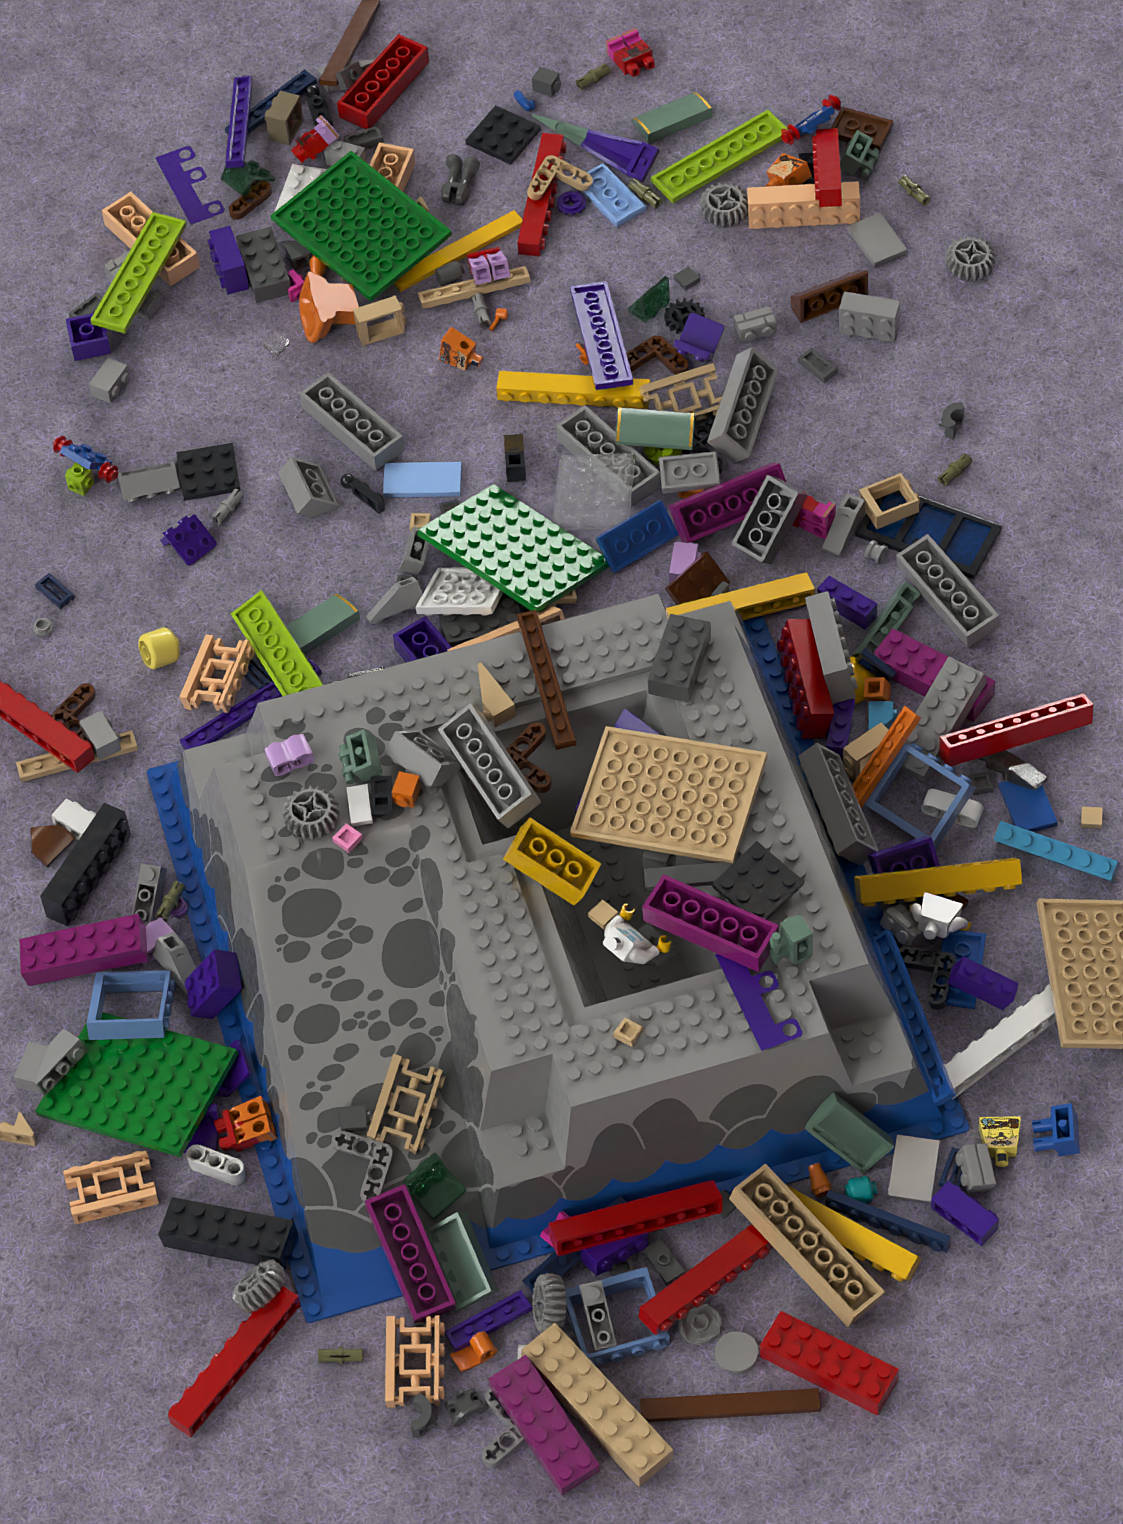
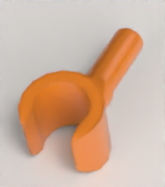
(501, 313)
(583, 357)

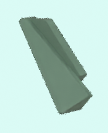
(890, 617)

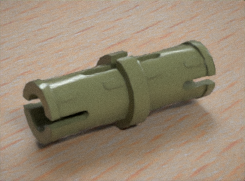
(593, 76)
(907, 183)
(645, 193)
(954, 469)
(170, 901)
(355, 1355)

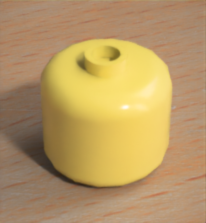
(159, 648)

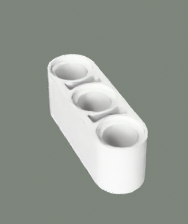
(938, 802)
(209, 1158)

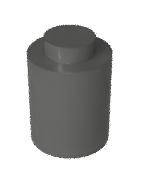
(449, 273)

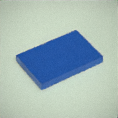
(1027, 807)

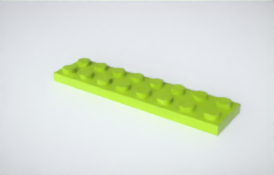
(719, 156)
(138, 272)
(275, 646)

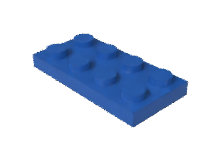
(636, 536)
(970, 946)

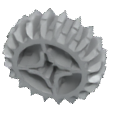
(724, 204)
(970, 258)
(307, 807)
(259, 1286)
(549, 1301)

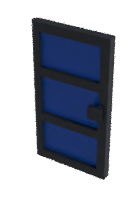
(958, 533)

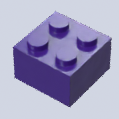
(87, 339)

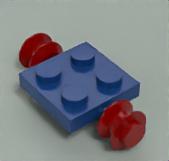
(810, 123)
(86, 457)

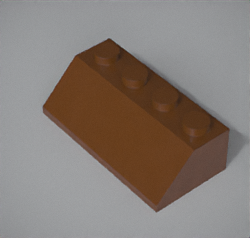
(828, 295)

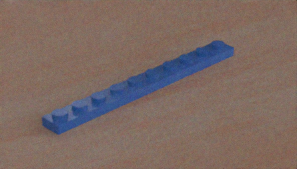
(913, 1018)

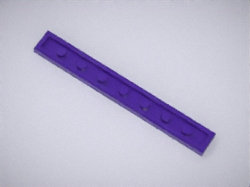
(239, 122)
(237, 716)

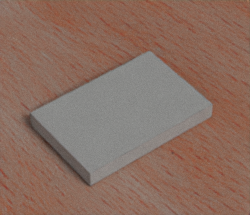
(877, 239)
(689, 472)
(913, 1169)

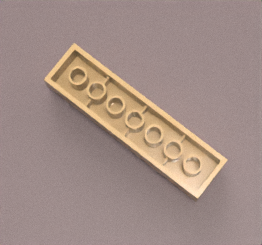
(806, 1245)
(598, 1405)

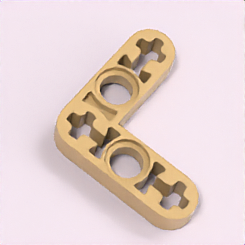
(557, 172)

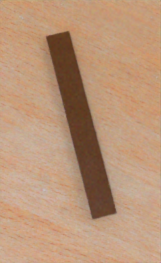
(350, 41)
(546, 680)
(730, 1405)

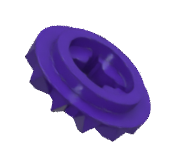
(578, 201)

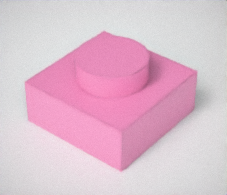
(347, 838)

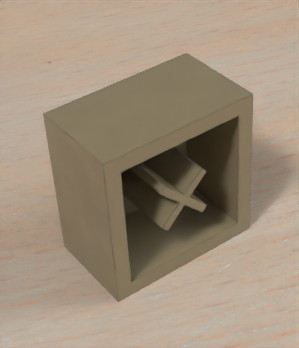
(284, 117)

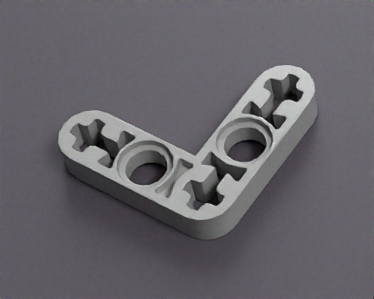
(371, 1154)
(510, 1432)

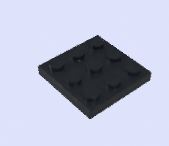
(503, 134)
(208, 471)
(758, 882)

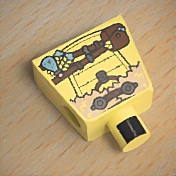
(1001, 1137)

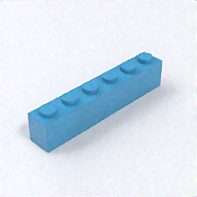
(1057, 851)

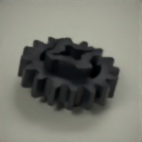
(678, 313)

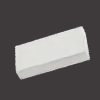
(359, 805)

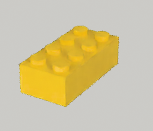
(552, 861)

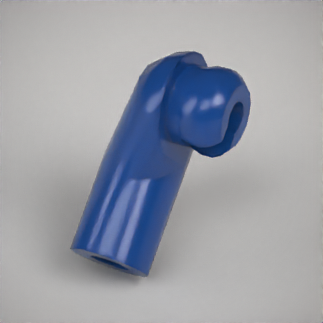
(526, 105)

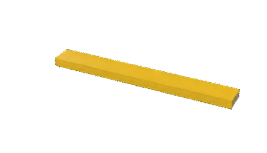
(459, 249)

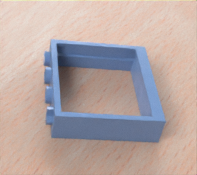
(951, 813)
(130, 982)
(612, 1286)

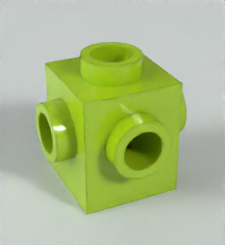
(79, 479)

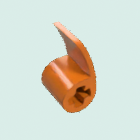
(479, 1352)

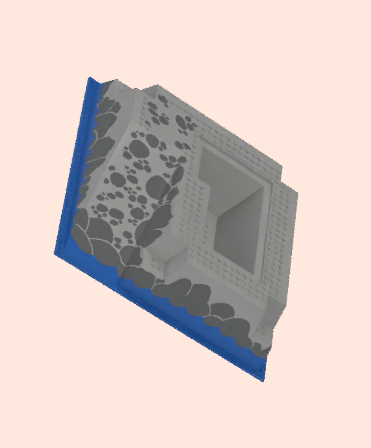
(506, 987)

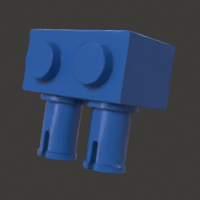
(1064, 1131)

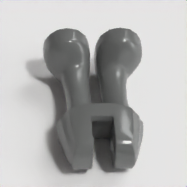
(455, 166)

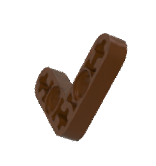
(244, 207)
(654, 351)
(70, 715)
(520, 757)

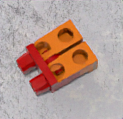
(246, 1125)

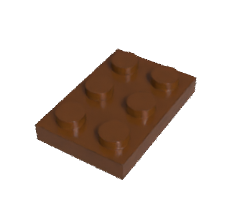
(851, 120)
(696, 581)

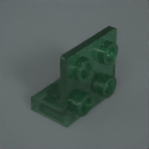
(242, 177)
(651, 301)
(434, 1185)

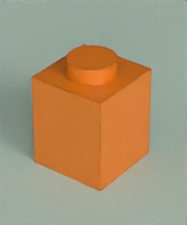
(877, 689)
(406, 789)

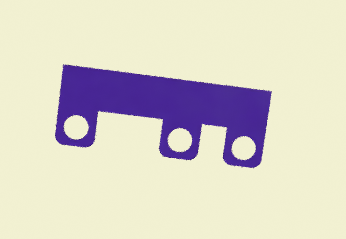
(181, 185)
(748, 995)

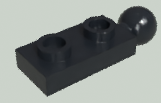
(317, 105)
(363, 492)

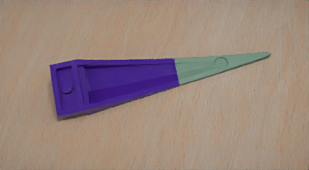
(624, 154)

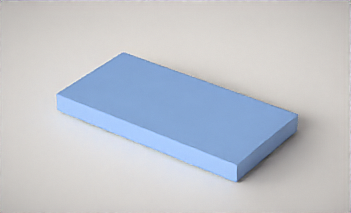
(612, 196)
(422, 479)

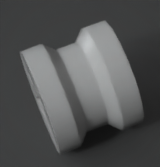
(876, 552)

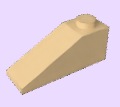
(496, 704)

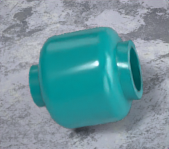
(861, 1189)

